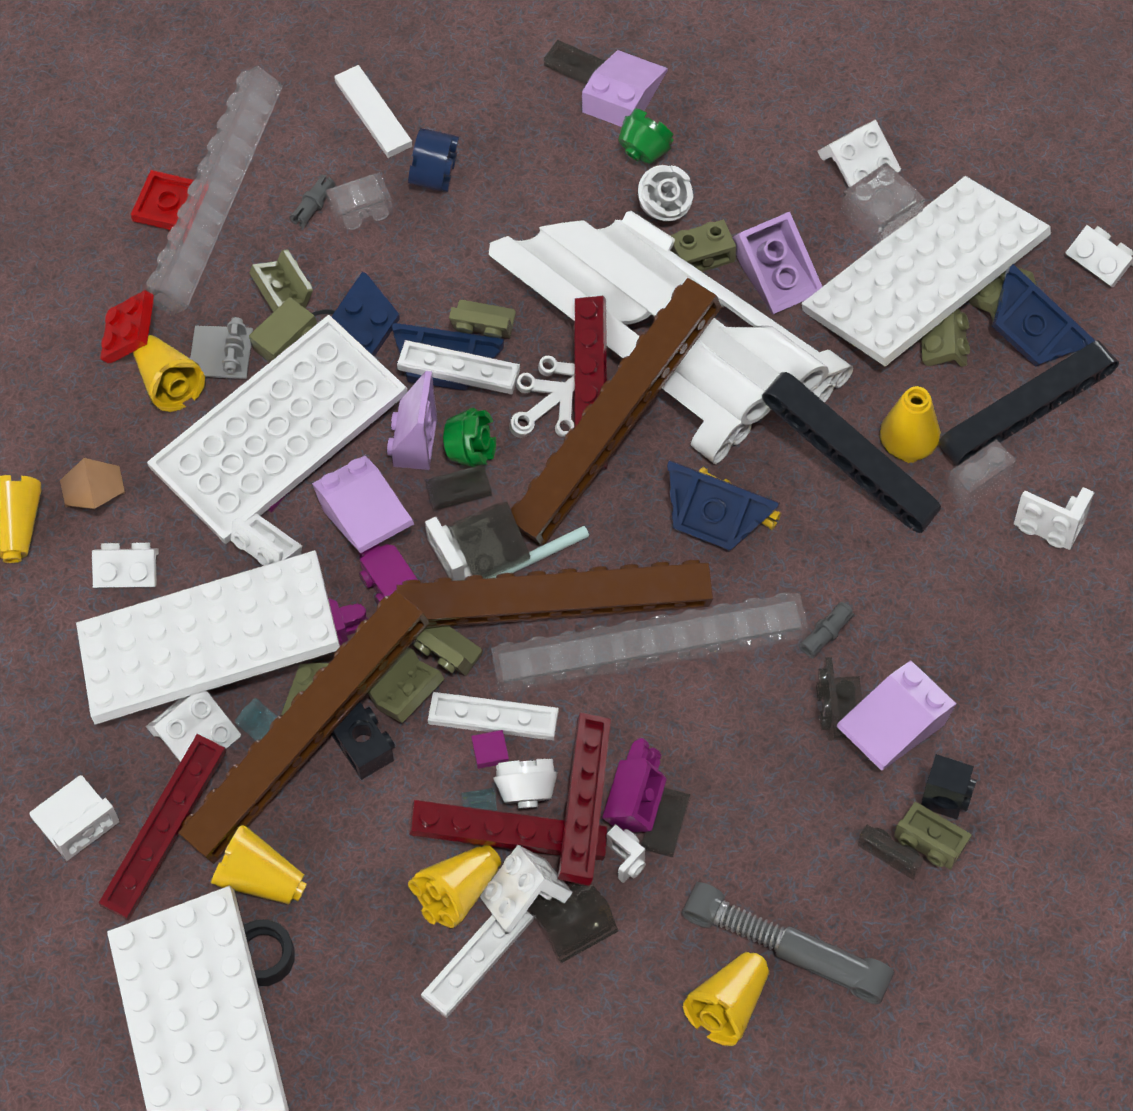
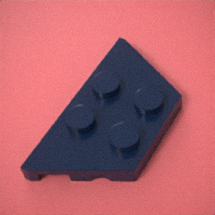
(366, 314)
(1035, 321)
(456, 341)
(715, 508)

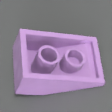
(620, 87)
(777, 263)
(414, 426)
(361, 504)
(897, 715)

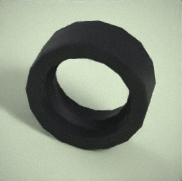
(283, 967)

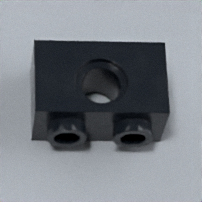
(368, 755)
(948, 787)

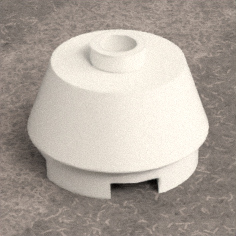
(665, 193)
(526, 781)

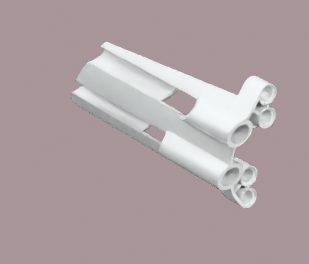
(724, 368)

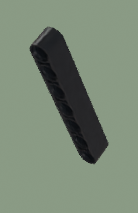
(1029, 402)
(851, 452)

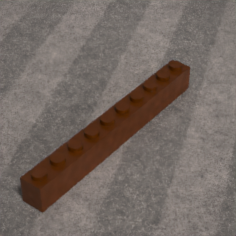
(615, 411)
(561, 594)
(304, 725)

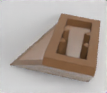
(91, 484)

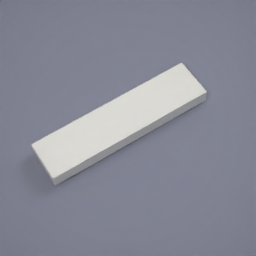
(373, 111)
(459, 367)
(493, 715)
(472, 964)

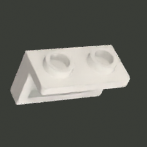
(1100, 255)
(263, 540)
(124, 566)

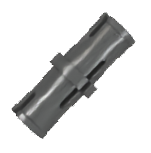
(312, 201)
(826, 629)

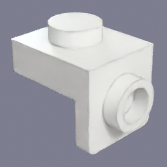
(628, 848)

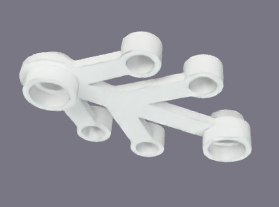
(559, 391)

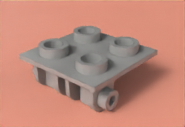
(222, 350)

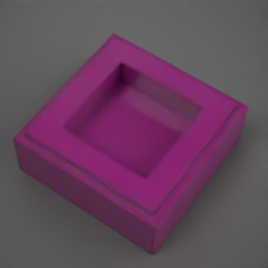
(490, 749)

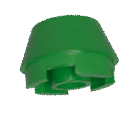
(644, 137)
(468, 438)

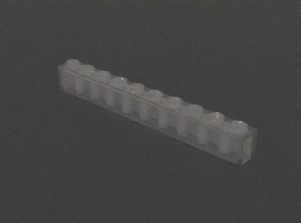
(213, 190)
(649, 642)

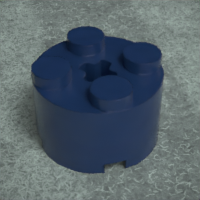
(433, 159)

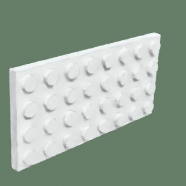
(925, 270)
(277, 427)
(206, 637)
(196, 1009)

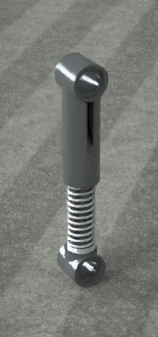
(863, 977)

